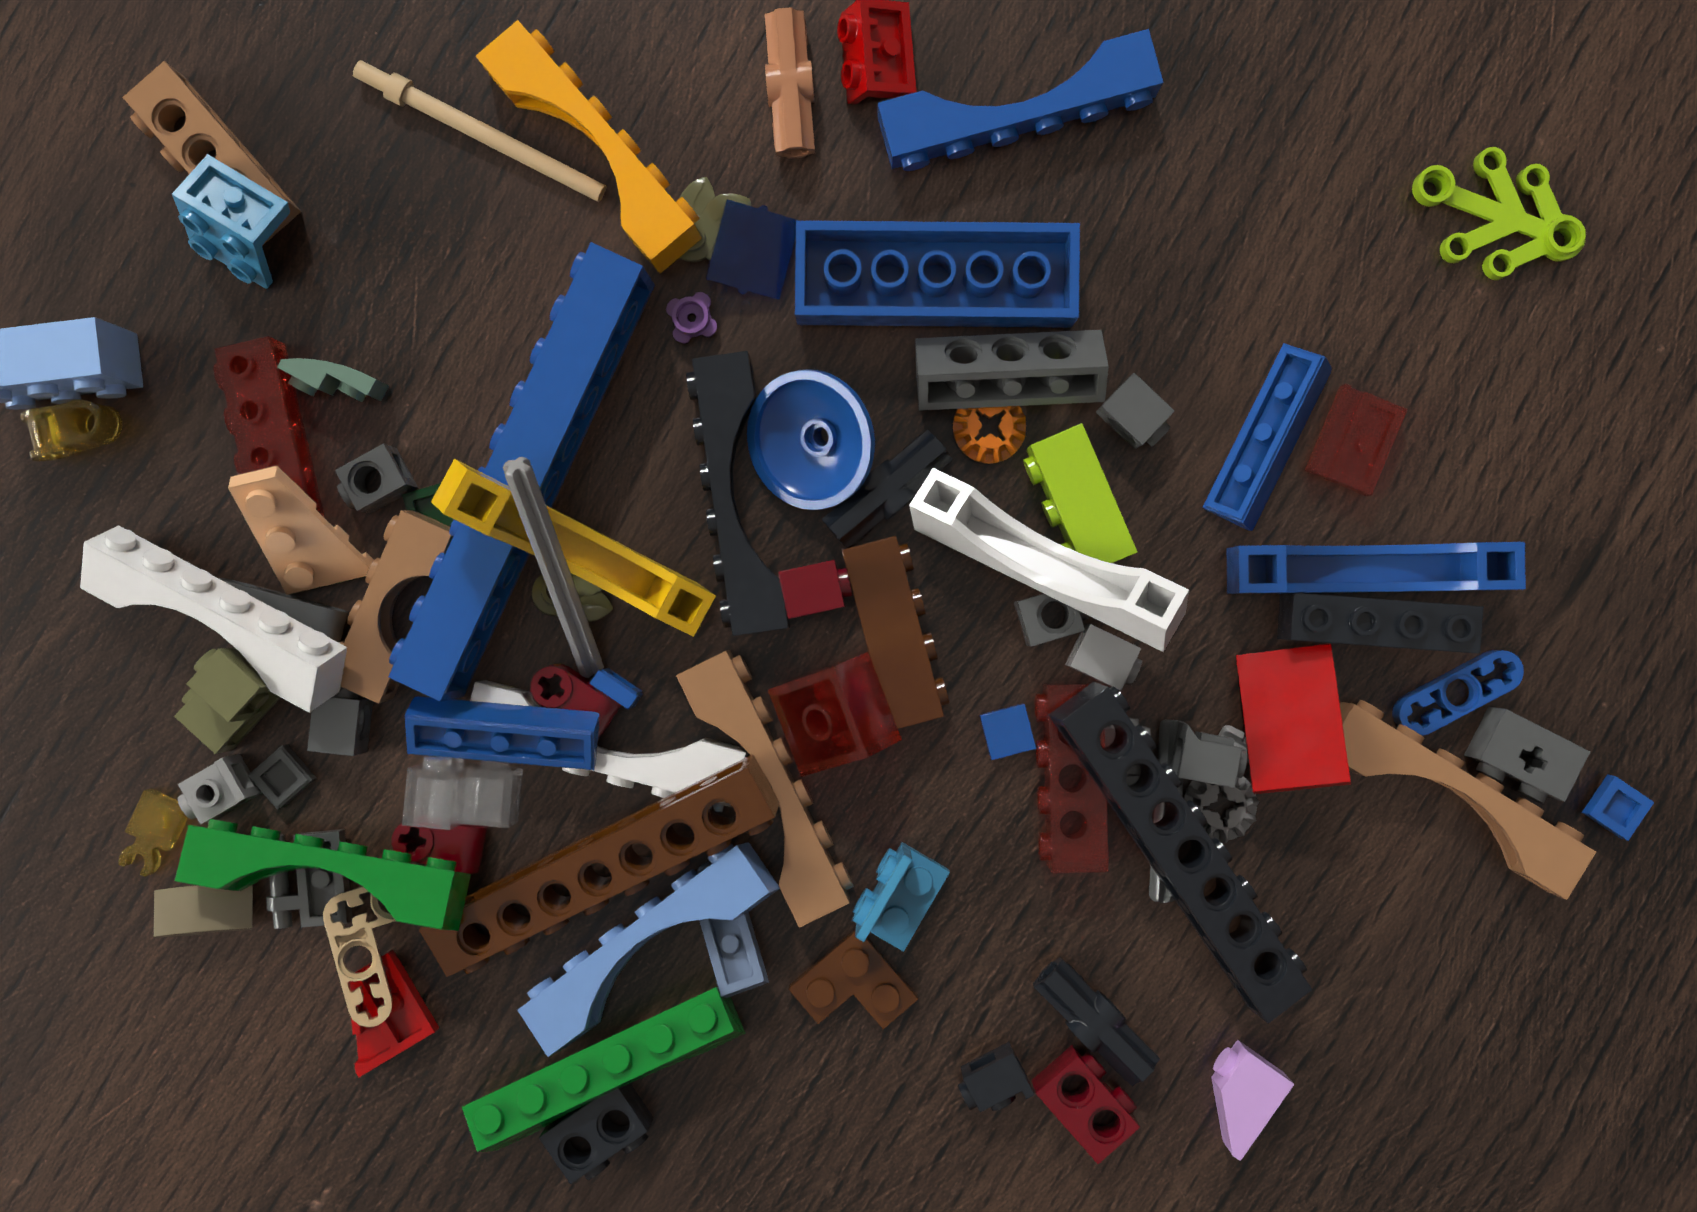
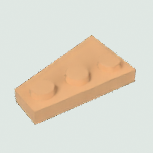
(293, 534)

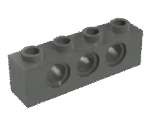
(1011, 370)

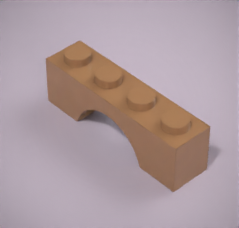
(408, 555)

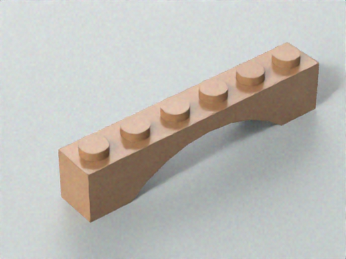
(1531, 846)
(809, 875)

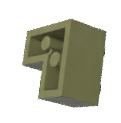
(224, 700)

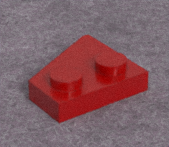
(406, 1024)

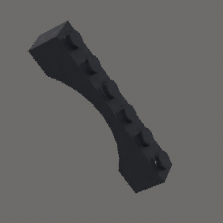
(725, 400)

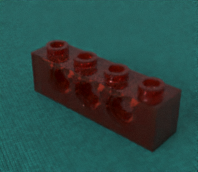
(1089, 846)

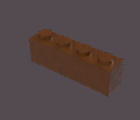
(893, 630)

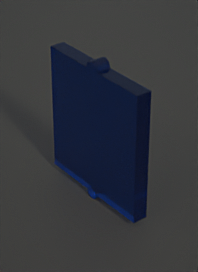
(752, 249)

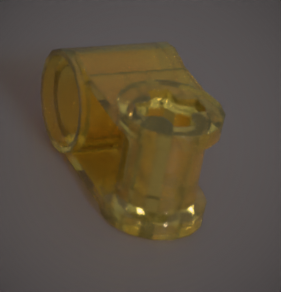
(63, 428)

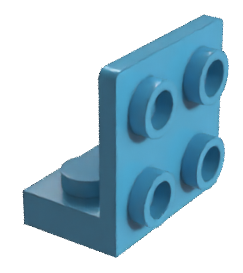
(229, 218)
(900, 898)

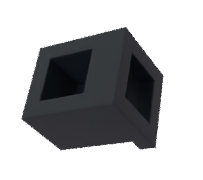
(994, 1079)

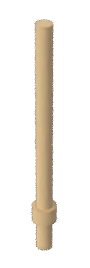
(402, 92)

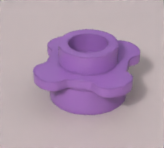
(697, 305)

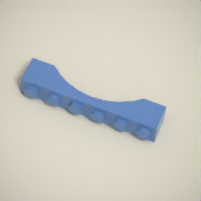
(575, 1002)

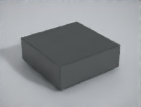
(282, 776)

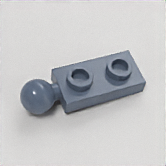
(733, 953)

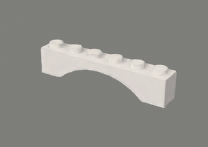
(1112, 593)
(286, 654)
(663, 771)

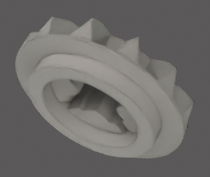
(1237, 818)

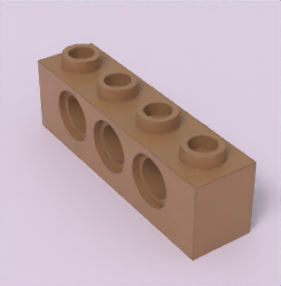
(169, 96)

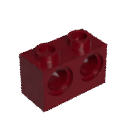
(814, 588)
(1079, 1107)

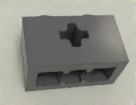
(1552, 760)

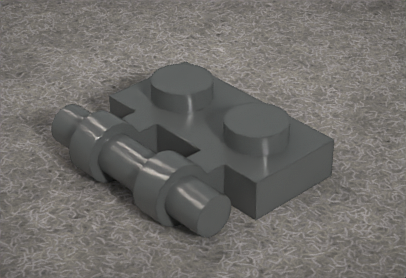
(314, 890)

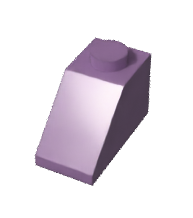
(1246, 1095)

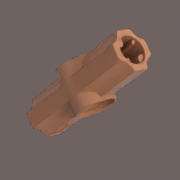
(789, 83)

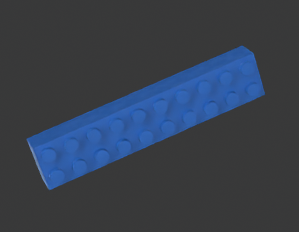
(548, 429)

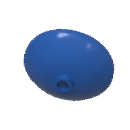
(788, 441)

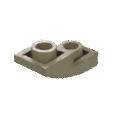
(201, 911)

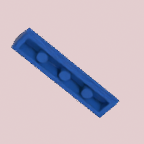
(1268, 436)
(502, 733)

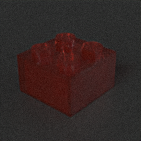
(835, 715)

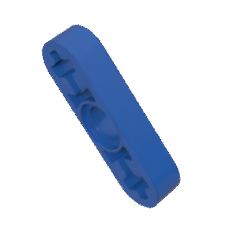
(1481, 666)

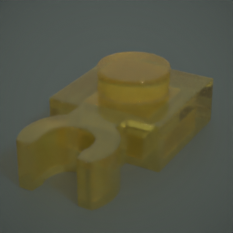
(156, 825)

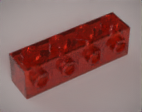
(264, 412)

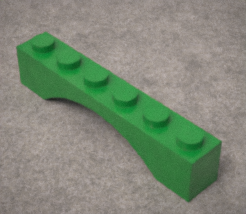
(410, 892)
(602, 1068)

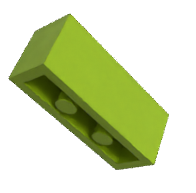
(1079, 496)

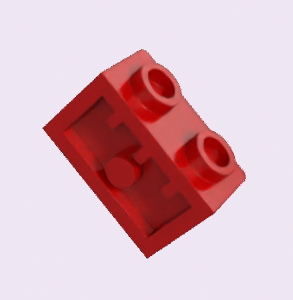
(876, 50)

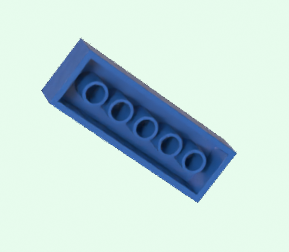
(937, 273)

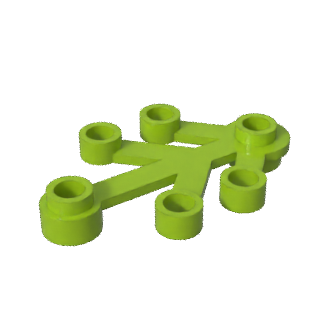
(1505, 215)

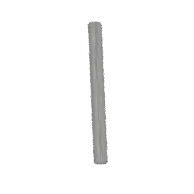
(552, 564)

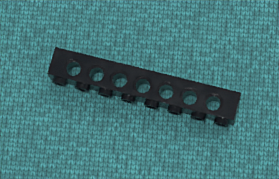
(1280, 977)

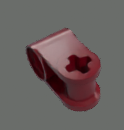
(577, 694)
(461, 844)

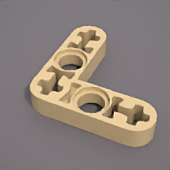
(362, 934)

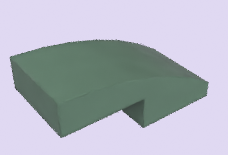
(325, 376)

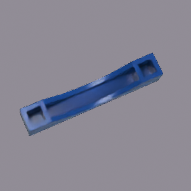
(927, 127)
(1376, 568)

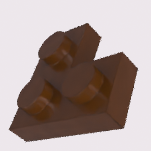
(854, 970)

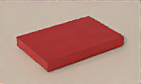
(1293, 719)

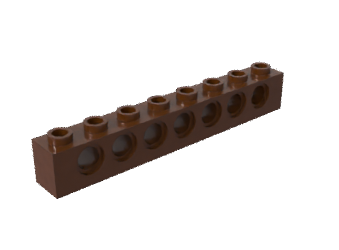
(739, 785)

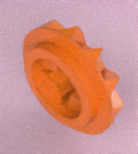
(989, 449)

